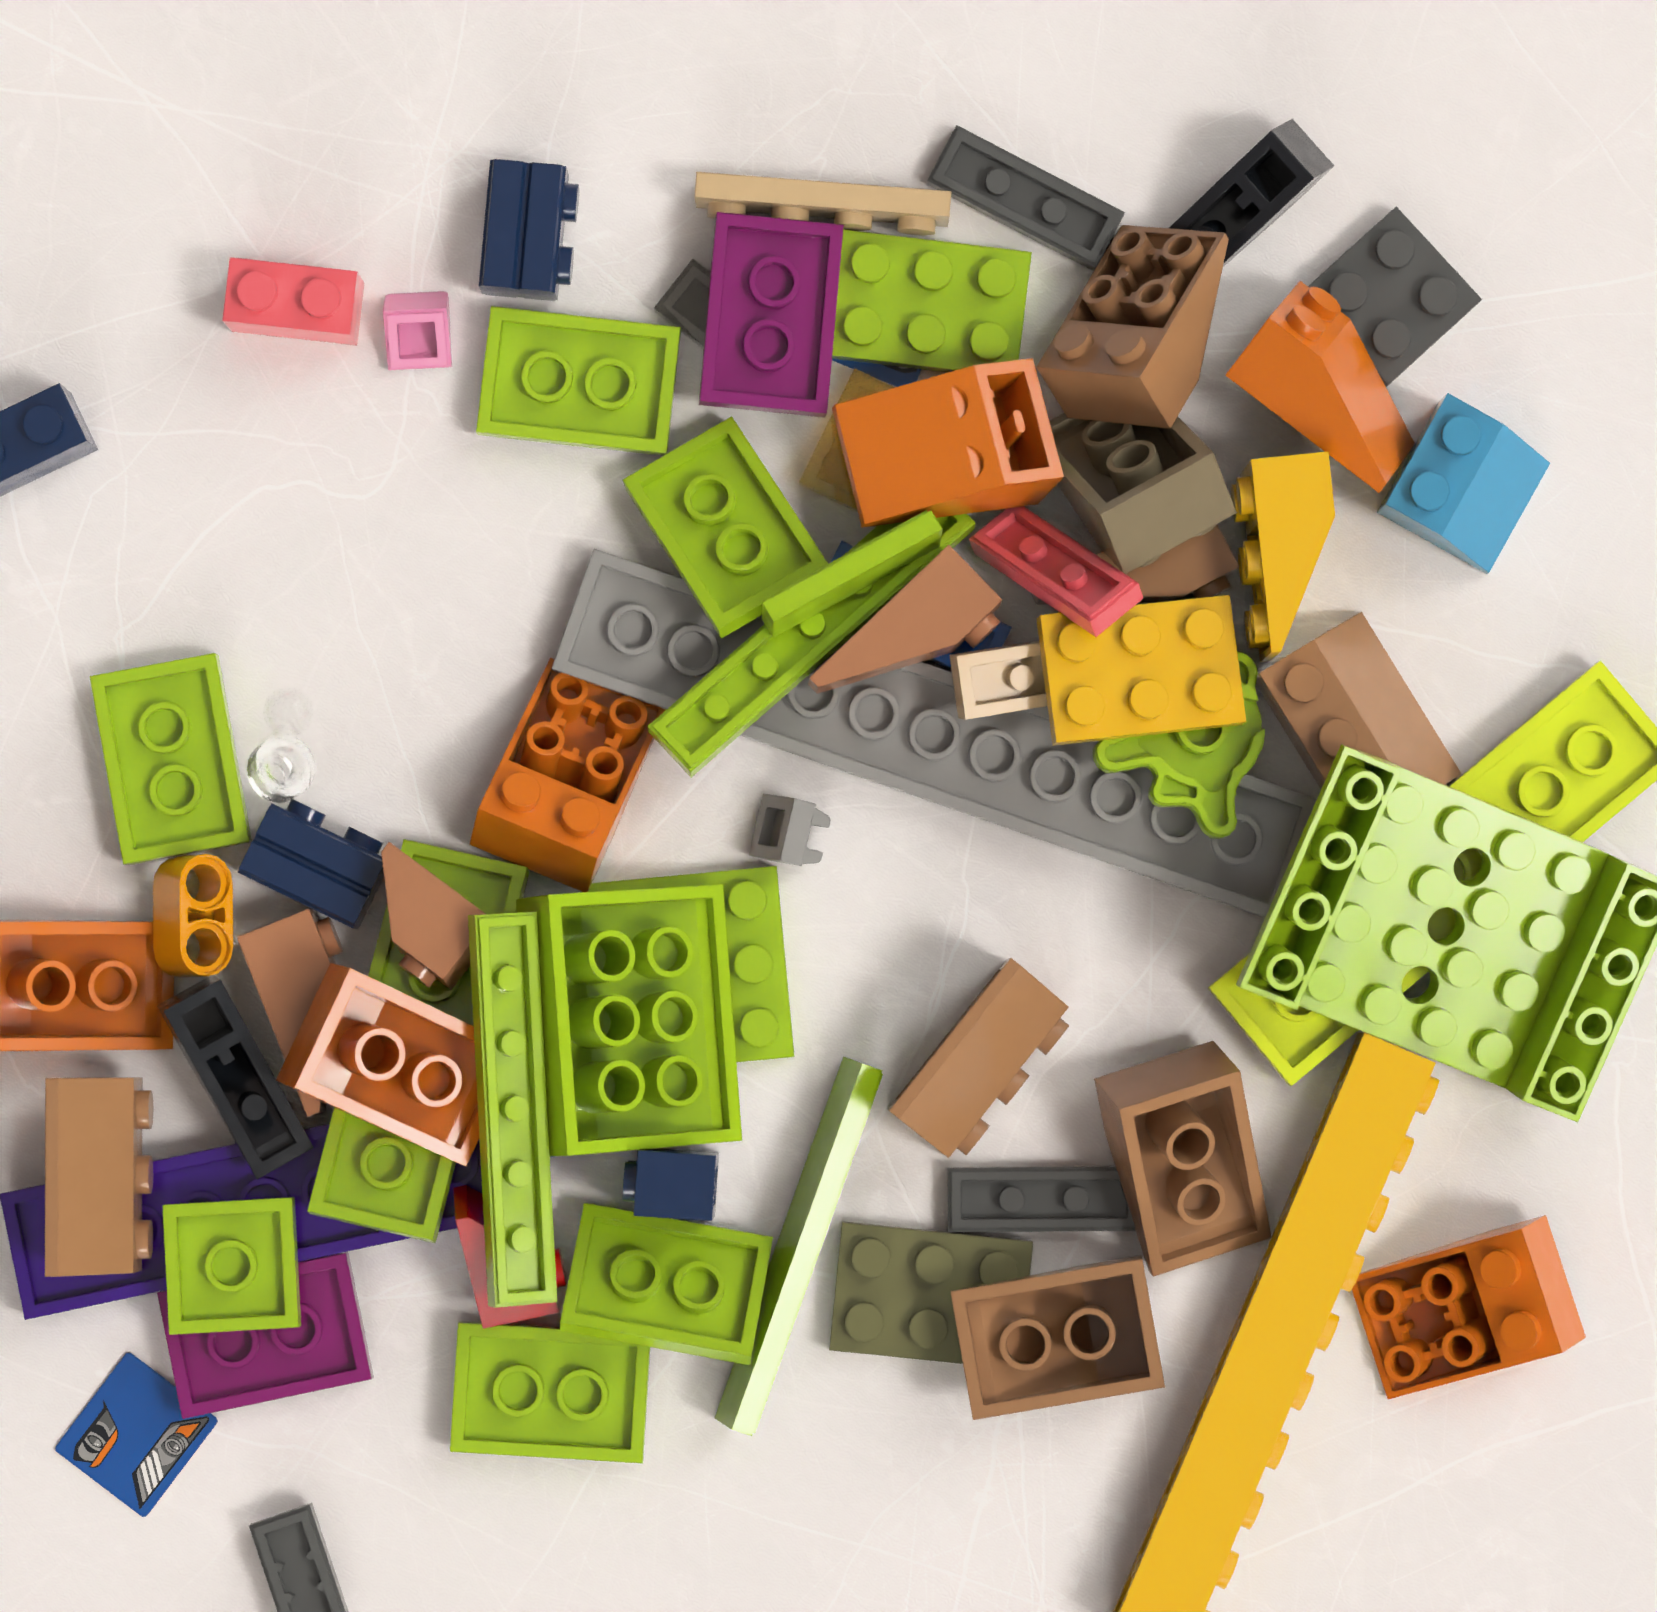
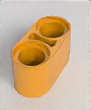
(206, 916)

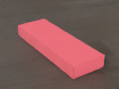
(1056, 569)

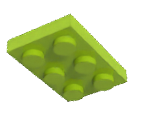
(928, 302)
(578, 381)
(724, 524)
(170, 759)
(666, 1284)
(548, 1394)

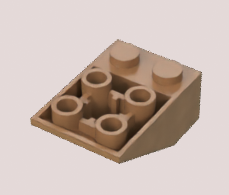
(1138, 328)

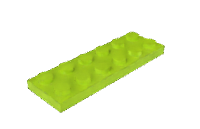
(369, 1172)

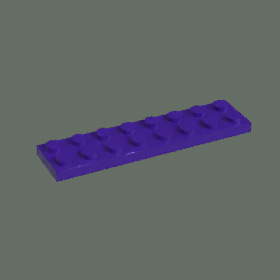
(192, 1178)

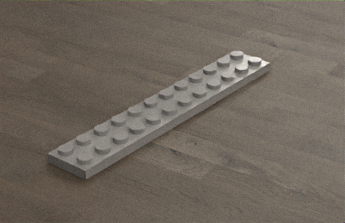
(902, 729)

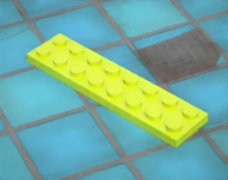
(1560, 769)

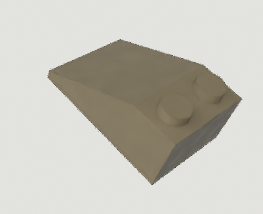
(1139, 486)

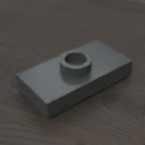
(297, 1562)

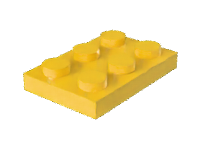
(1144, 674)

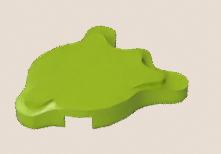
(1195, 766)

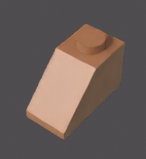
(426, 920)

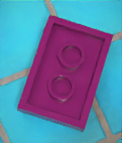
(771, 314)
(269, 1364)

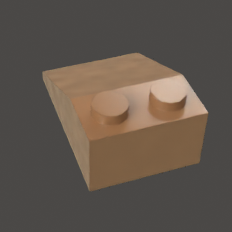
(1185, 1156)
(1058, 1338)

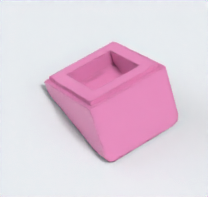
(417, 330)

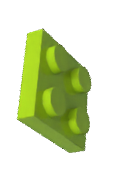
(231, 1265)

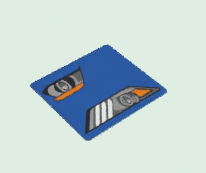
(134, 1435)

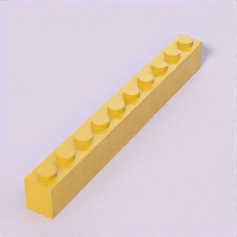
(1280, 1328)

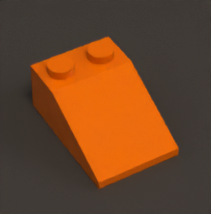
(1324, 384)
(81, 986)
(388, 1063)

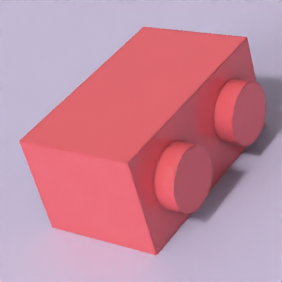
(293, 301)

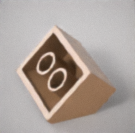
(1352, 695)
(981, 1060)
(96, 1176)

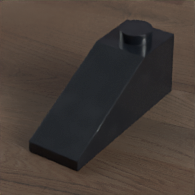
(1258, 188)
(235, 1075)

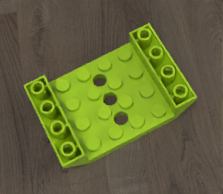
(1539, 946)

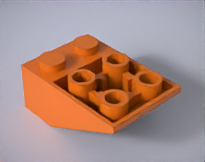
(950, 444)
(565, 779)
(1468, 1308)

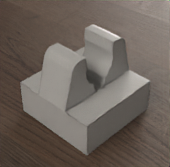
(784, 830)

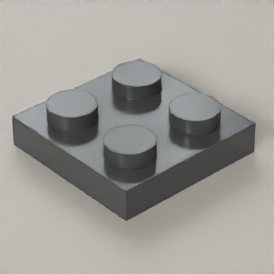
(1397, 293)

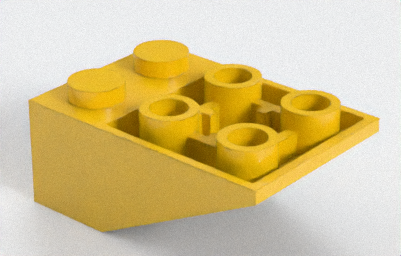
(1286, 520)

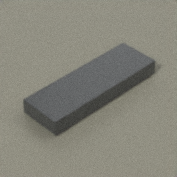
(1025, 198)
(1036, 1199)

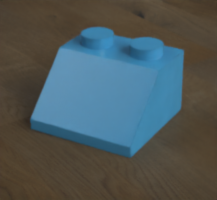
(1465, 483)

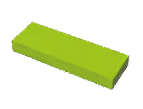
(851, 573)

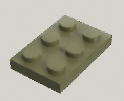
(900, 1282)

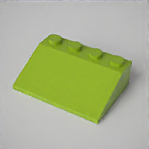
(636, 1019)

